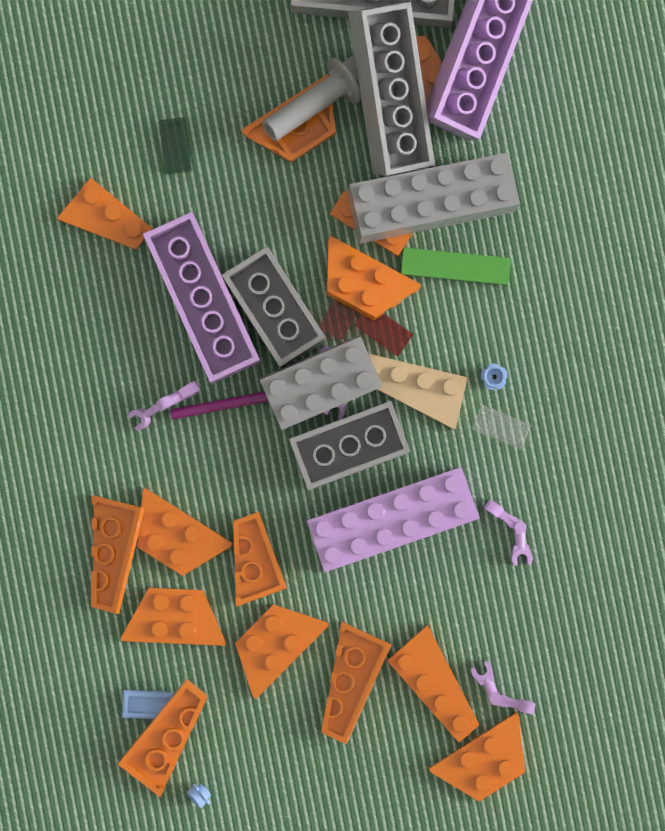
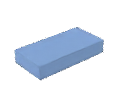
(144, 703)

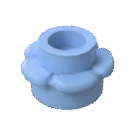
(490, 383)
(199, 795)

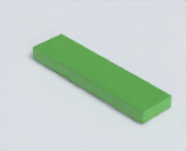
(455, 266)

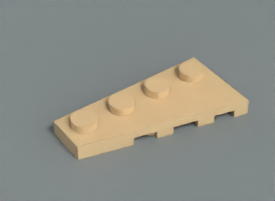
(422, 388)

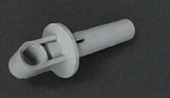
(340, 83)

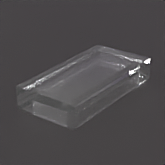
(501, 427)

